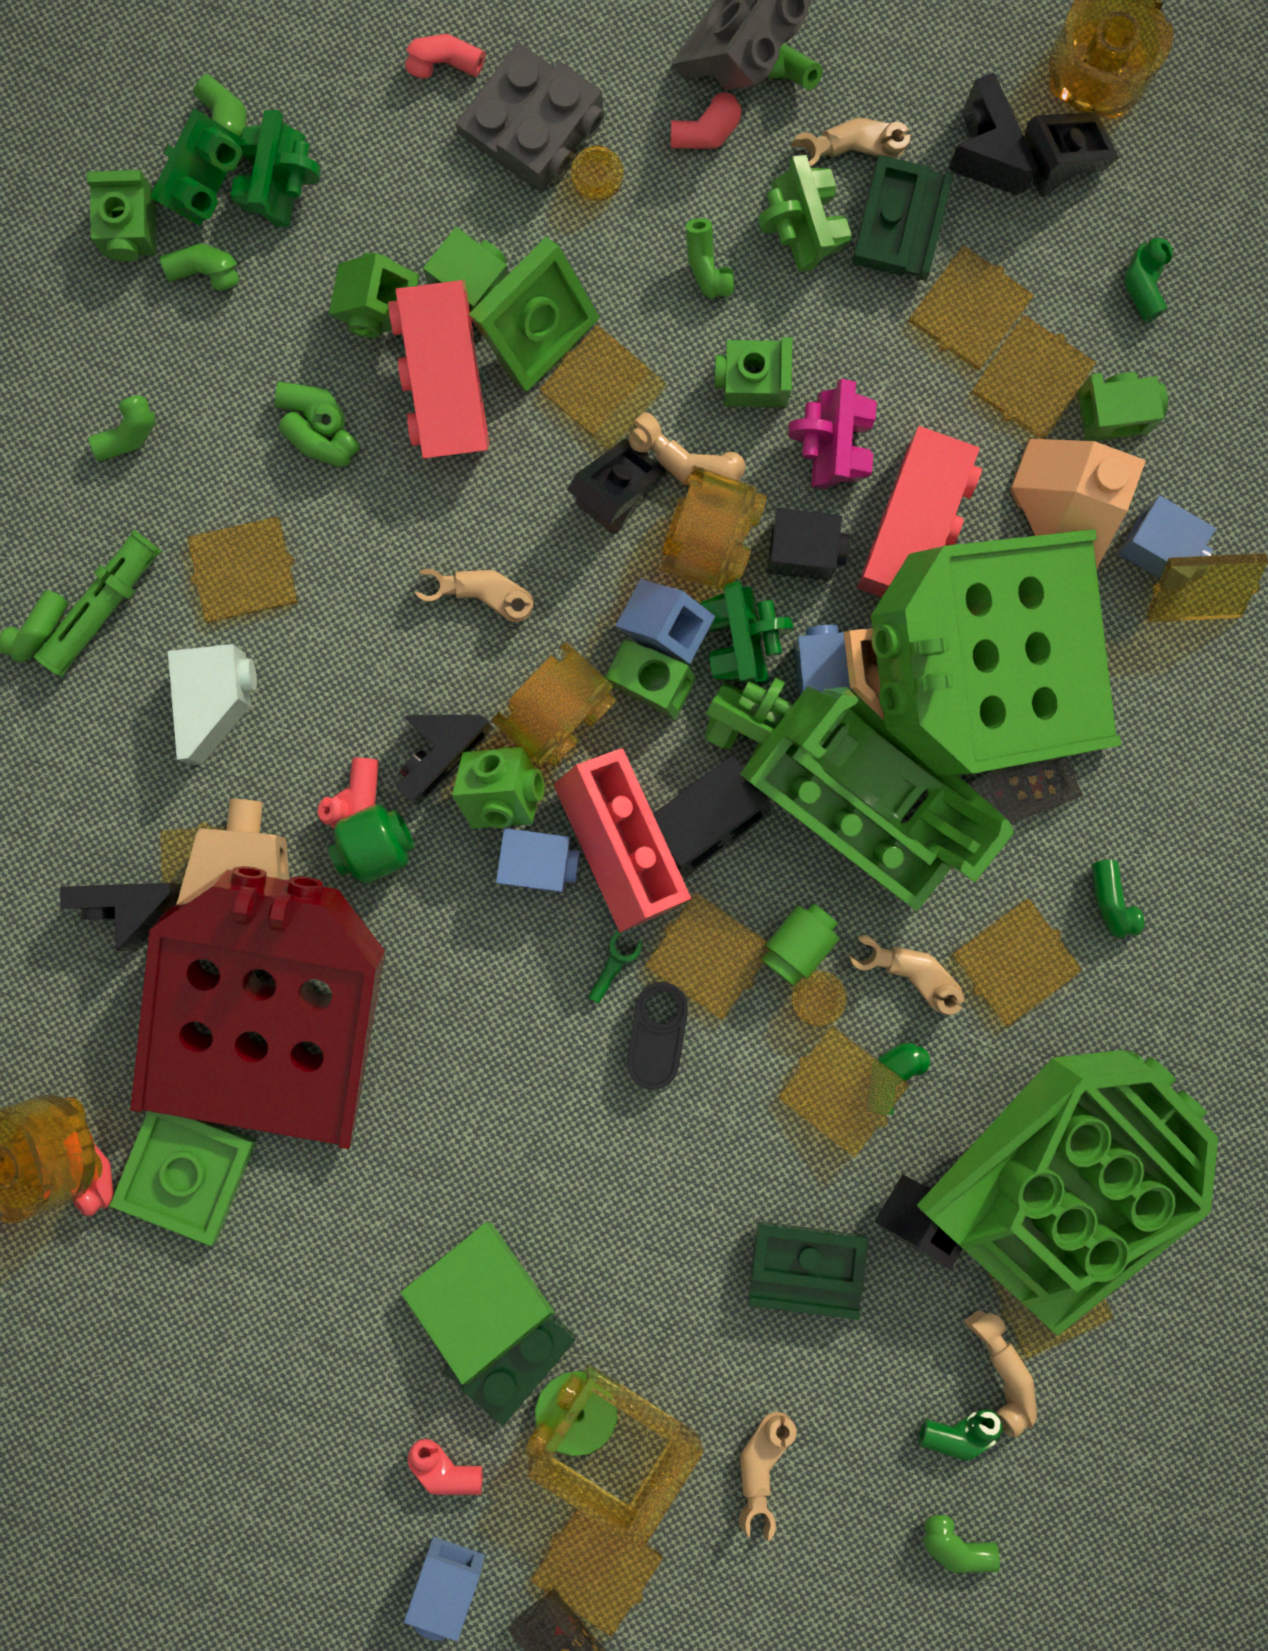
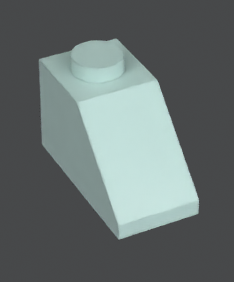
(208, 697)

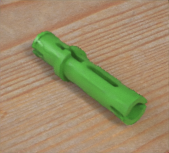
(92, 610)

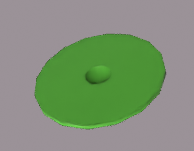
(592, 1426)

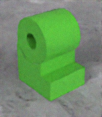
(651, 678)

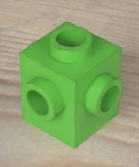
(498, 788)

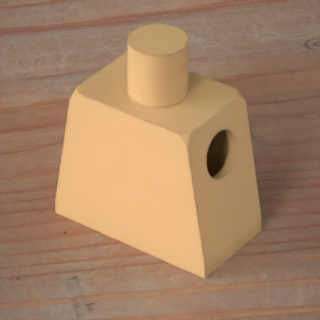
(235, 847)

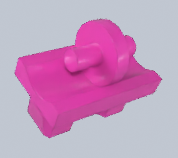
(829, 434)

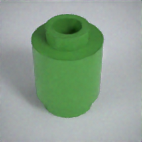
(800, 943)

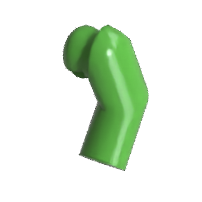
(701, 260)
(315, 404)
(129, 434)
(37, 628)

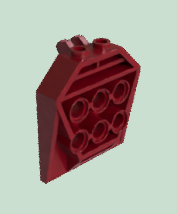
(225, 1078)

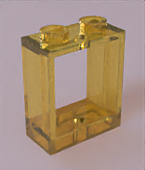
(658, 1490)

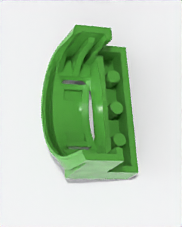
(856, 782)

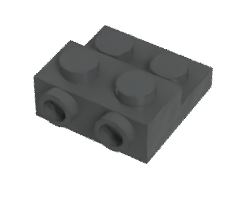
(740, 40)
(532, 116)

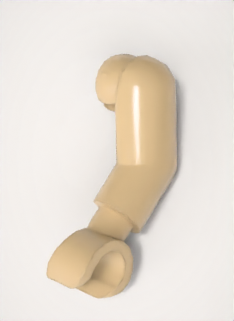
(856, 135)
(675, 457)
(487, 585)
(923, 971)
(1017, 1381)
(756, 1461)

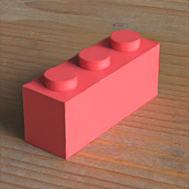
(440, 369)
(921, 505)
(621, 840)

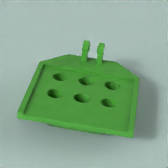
(995, 653)
(1080, 1182)

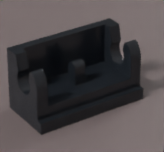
(711, 815)

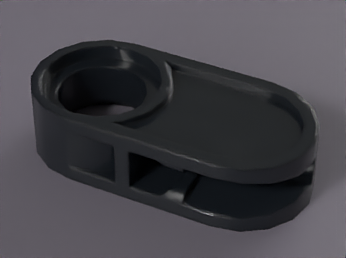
(656, 1046)

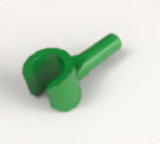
(612, 967)

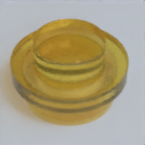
(597, 173)
(819, 998)

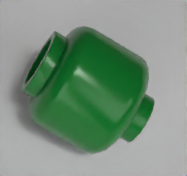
(371, 844)

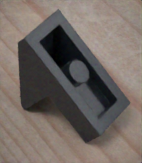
(1067, 147)
(999, 149)
(615, 485)
(450, 737)
(131, 905)

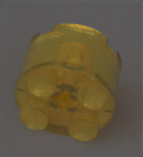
(1109, 54)
(710, 529)
(554, 704)
(44, 1156)

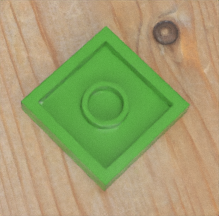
(535, 314)
(183, 1175)
(477, 1303)

